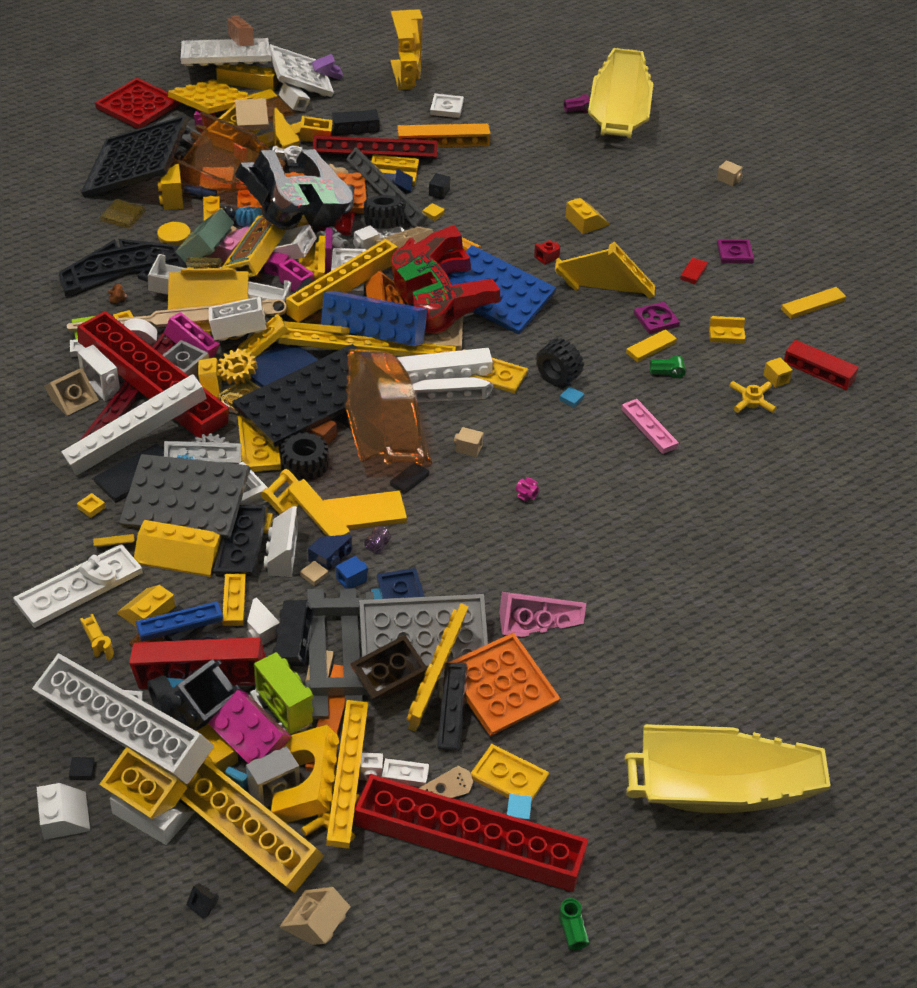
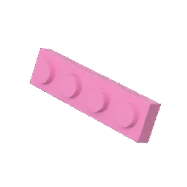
(650, 426)

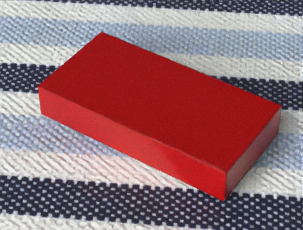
(693, 270)

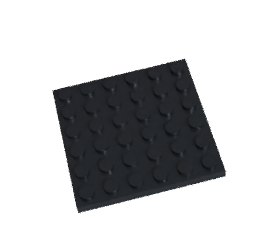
(135, 156)

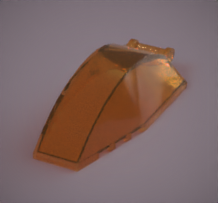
(384, 409)

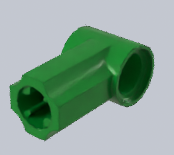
(674, 366)
(573, 924)

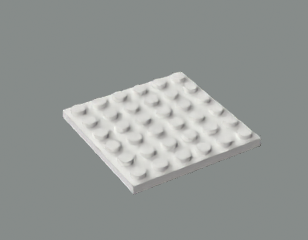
(224, 51)

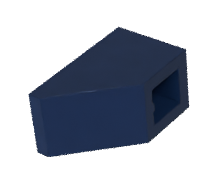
(329, 550)

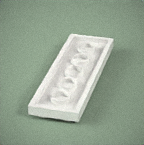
(73, 589)

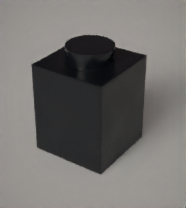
(439, 186)

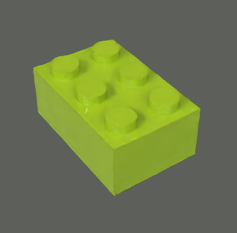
(284, 692)

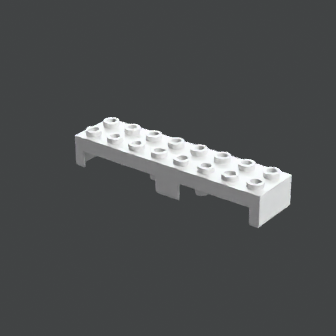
(159, 277)

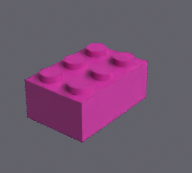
(248, 727)

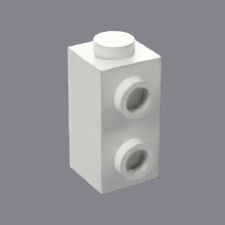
(294, 97)

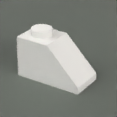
(261, 622)

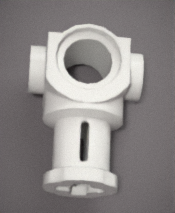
(291, 153)

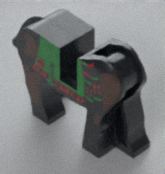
(284, 200)

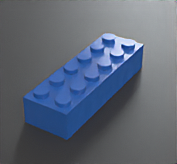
(375, 317)

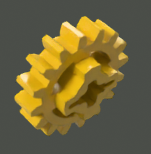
(237, 366)

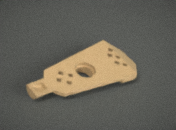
(451, 783)

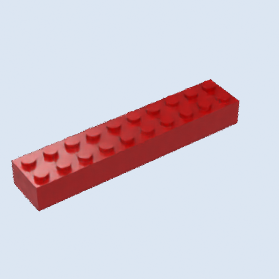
(149, 370)
(471, 832)

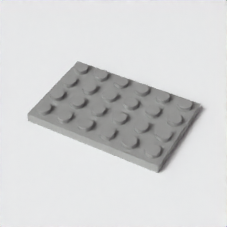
(423, 623)

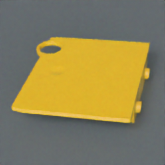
(206, 288)

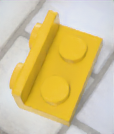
(727, 329)

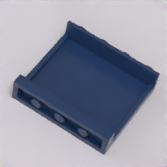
(279, 363)

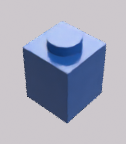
(351, 572)

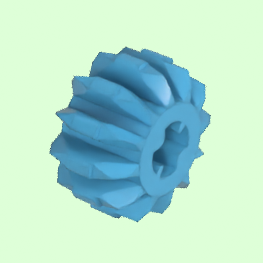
(247, 215)

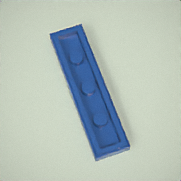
(179, 621)

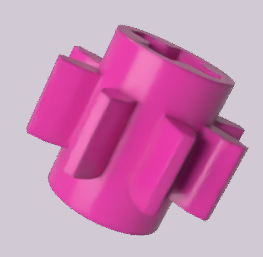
(527, 489)

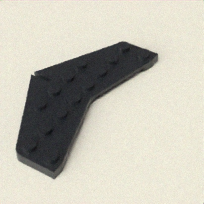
(113, 262)

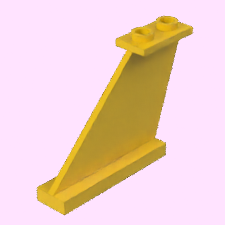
(605, 270)

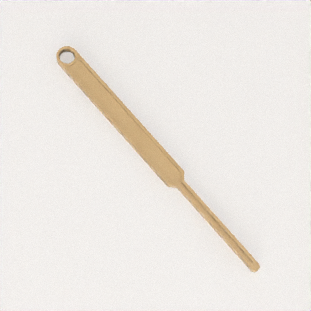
(196, 314)

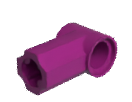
(577, 104)

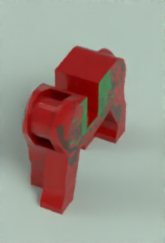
(422, 279)

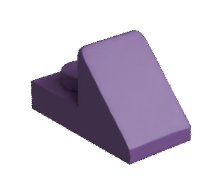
(327, 67)

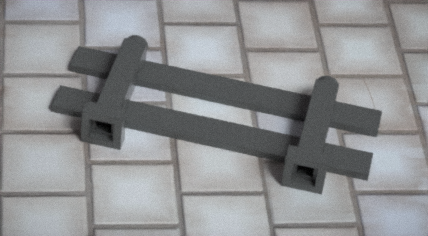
(322, 686)

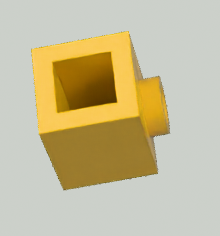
(777, 372)

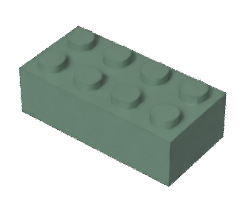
(206, 236)

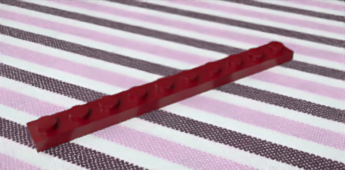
(126, 394)

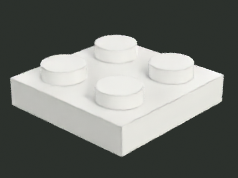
(447, 105)

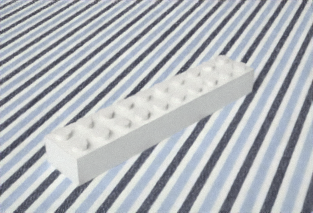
(123, 718)

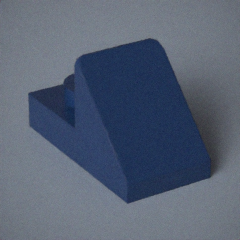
(401, 180)

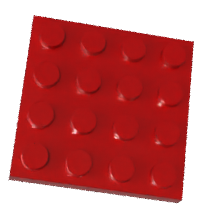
(137, 103)

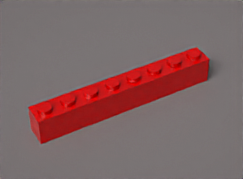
(376, 146)

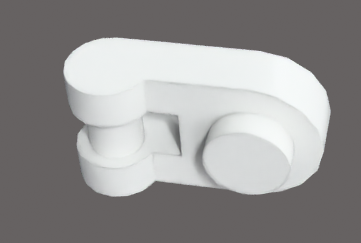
(104, 573)

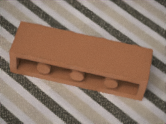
(240, 31)

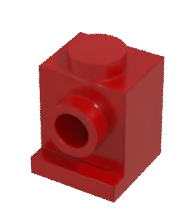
(547, 252)

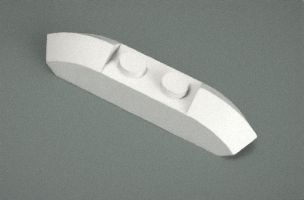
(452, 389)

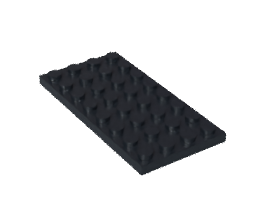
(298, 399)

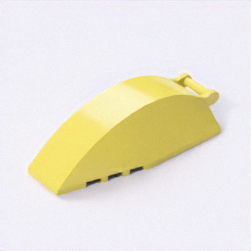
(621, 93)
(723, 770)

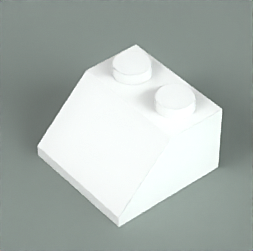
(62, 810)

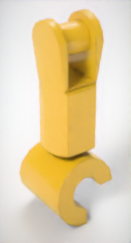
(98, 640)

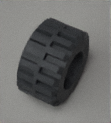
(384, 211)
(559, 362)
(305, 456)

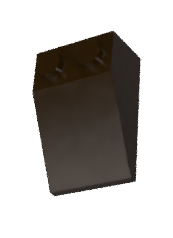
(390, 668)

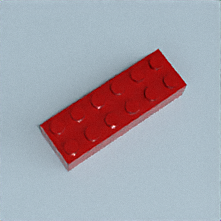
(185, 657)

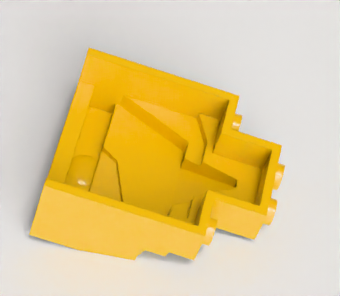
(409, 33)

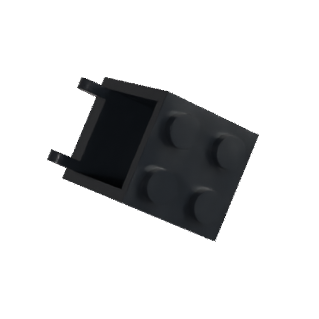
(198, 695)

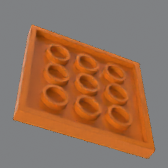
(505, 684)

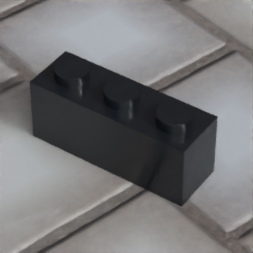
(355, 122)
(294, 631)

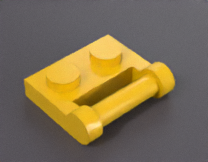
(284, 500)

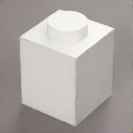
(365, 237)

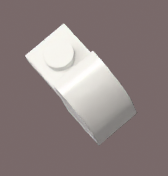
(142, 329)

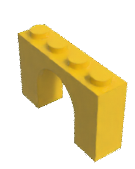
(315, 792)

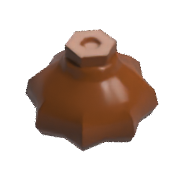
(117, 294)

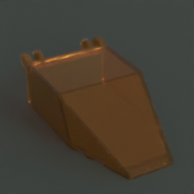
(218, 154)

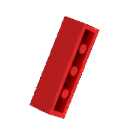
(821, 365)

